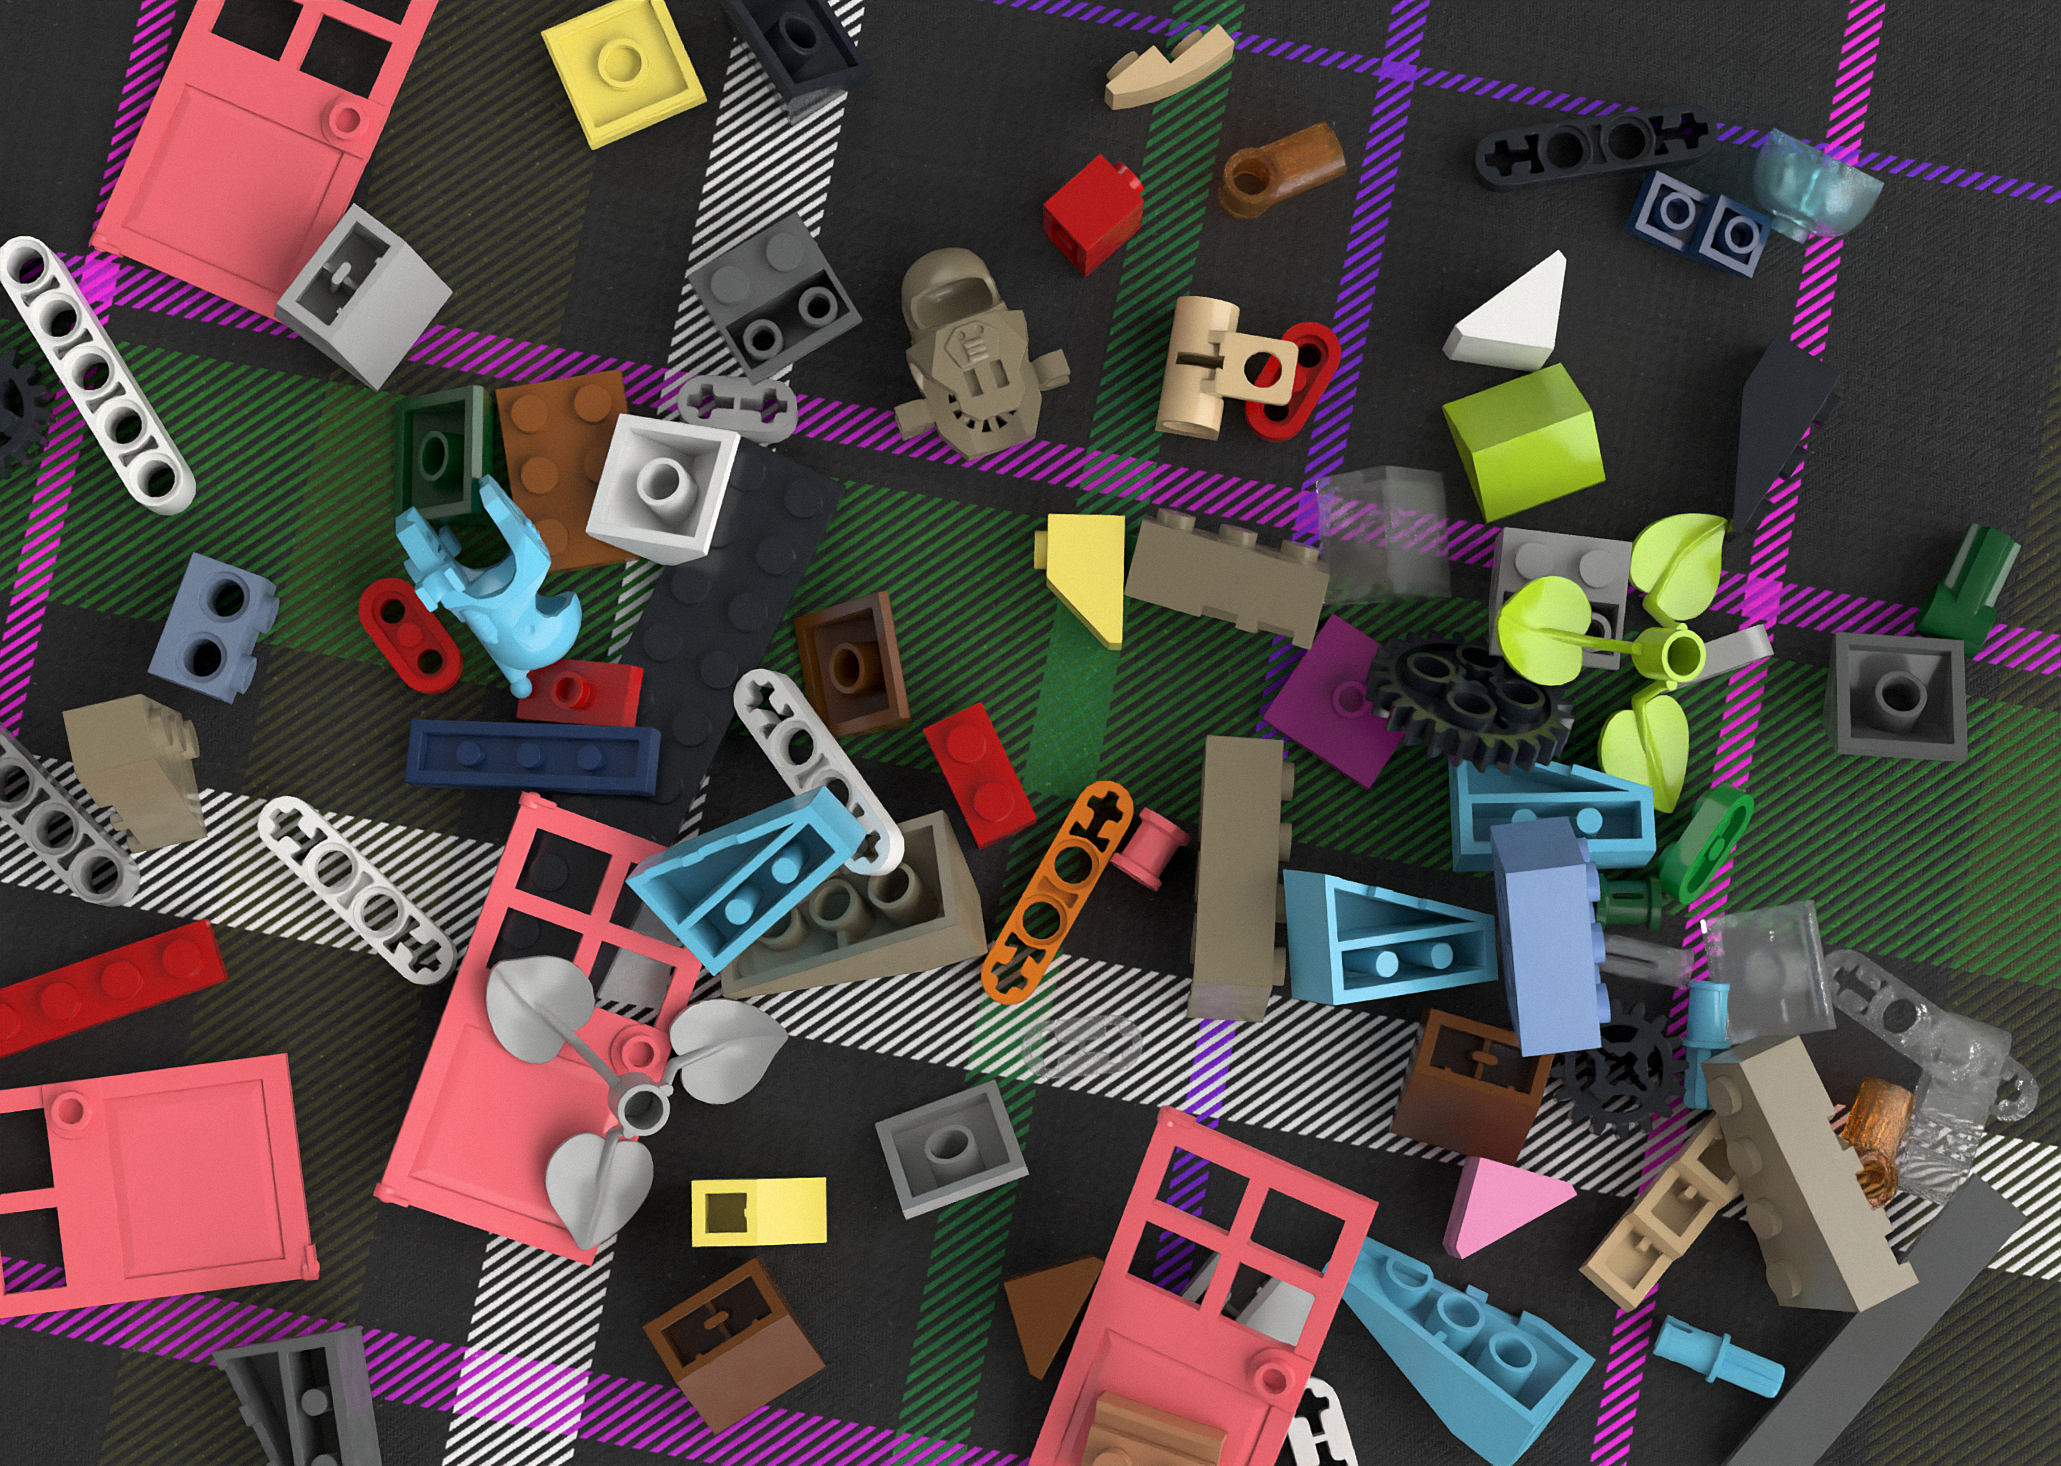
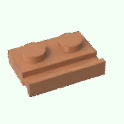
(1143, 1435)

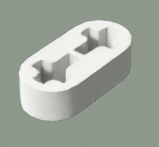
(1333, 1427)

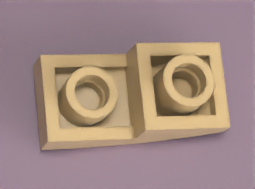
(1151, 77)

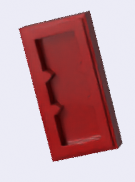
(583, 694)

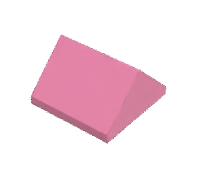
(1496, 1201)

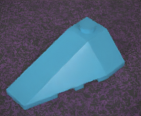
(1476, 1366)

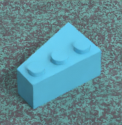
(1603, 808)
(747, 874)
(1376, 943)

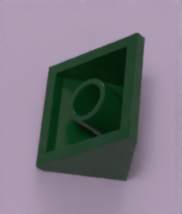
(441, 455)

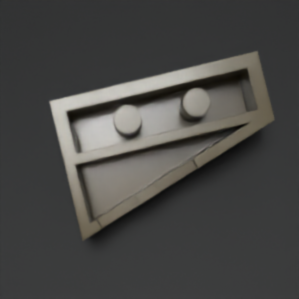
(1229, 576)
(141, 764)

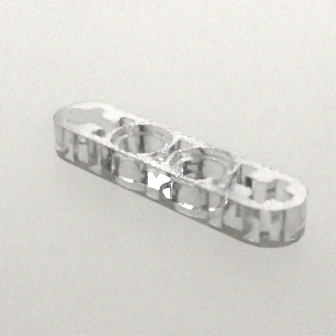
(1928, 1031)

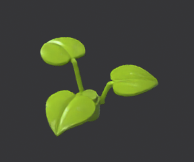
(1546, 626)

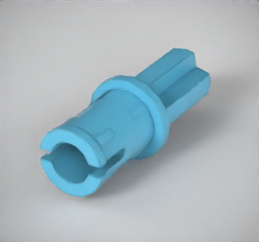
(1704, 1037)
(1717, 1358)

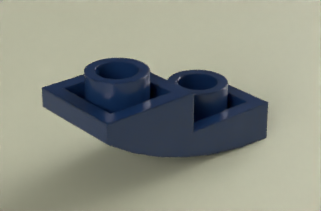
(1699, 226)

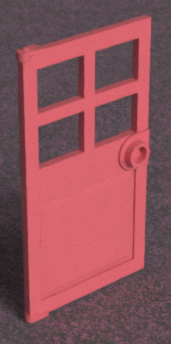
(250, 156)
(489, 1120)
(169, 1183)
(1188, 1354)

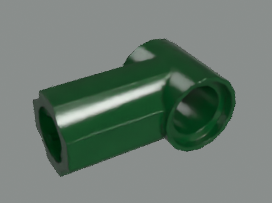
(1965, 598)

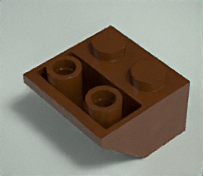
(1469, 1088)
(735, 1345)

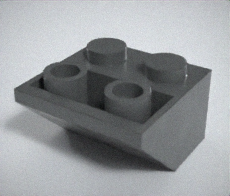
(774, 299)

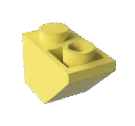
(759, 1211)

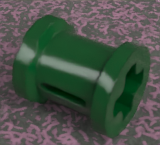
(1629, 902)

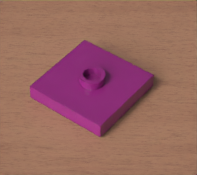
(1326, 705)

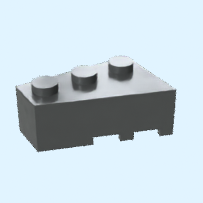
(307, 1398)

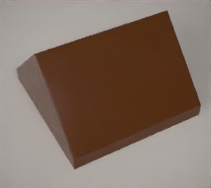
(854, 667)
(1047, 1303)

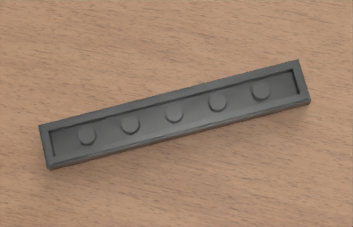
(1880, 1338)

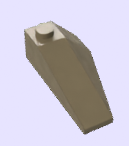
(871, 925)

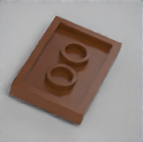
(555, 459)

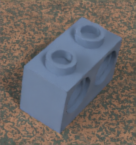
(196, 624)

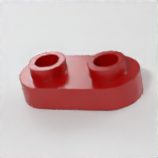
(1307, 386)
(410, 638)

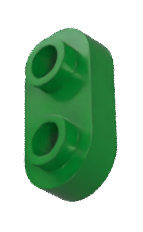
(1715, 828)

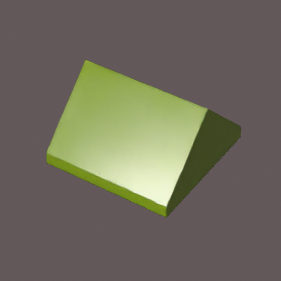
(1526, 442)

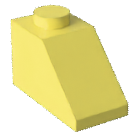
(1086, 570)

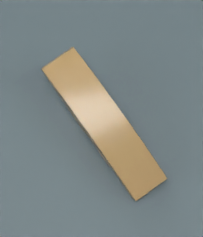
(1664, 1217)

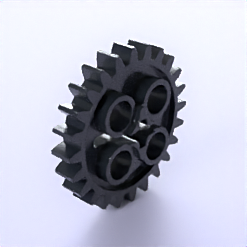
(1466, 703)

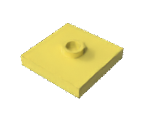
(623, 68)

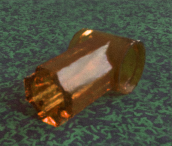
(1284, 168)
(1876, 1133)

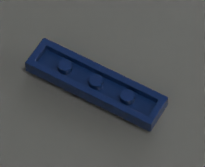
(533, 757)

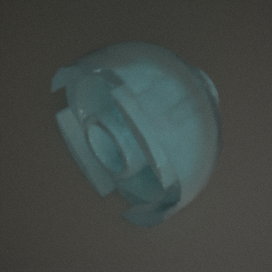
(1810, 189)

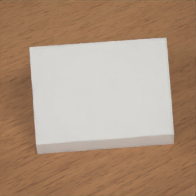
(1515, 325)
(662, 488)

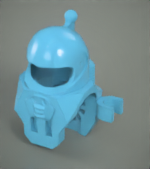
(496, 601)

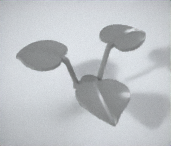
(603, 1181)

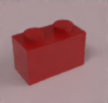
(1094, 213)
(980, 776)

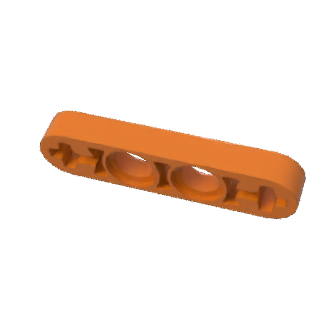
(1063, 896)

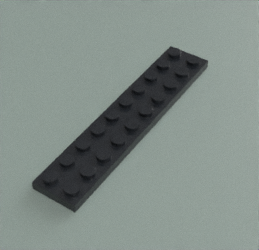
(695, 643)

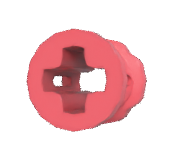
(1150, 849)

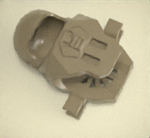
(970, 353)

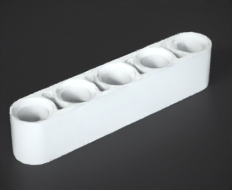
(74, 355)

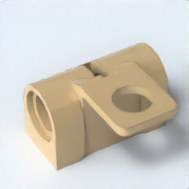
(1209, 362)

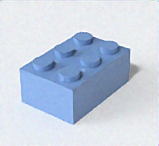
(1549, 936)

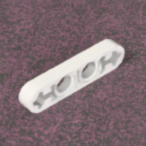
(825, 764)
(352, 896)

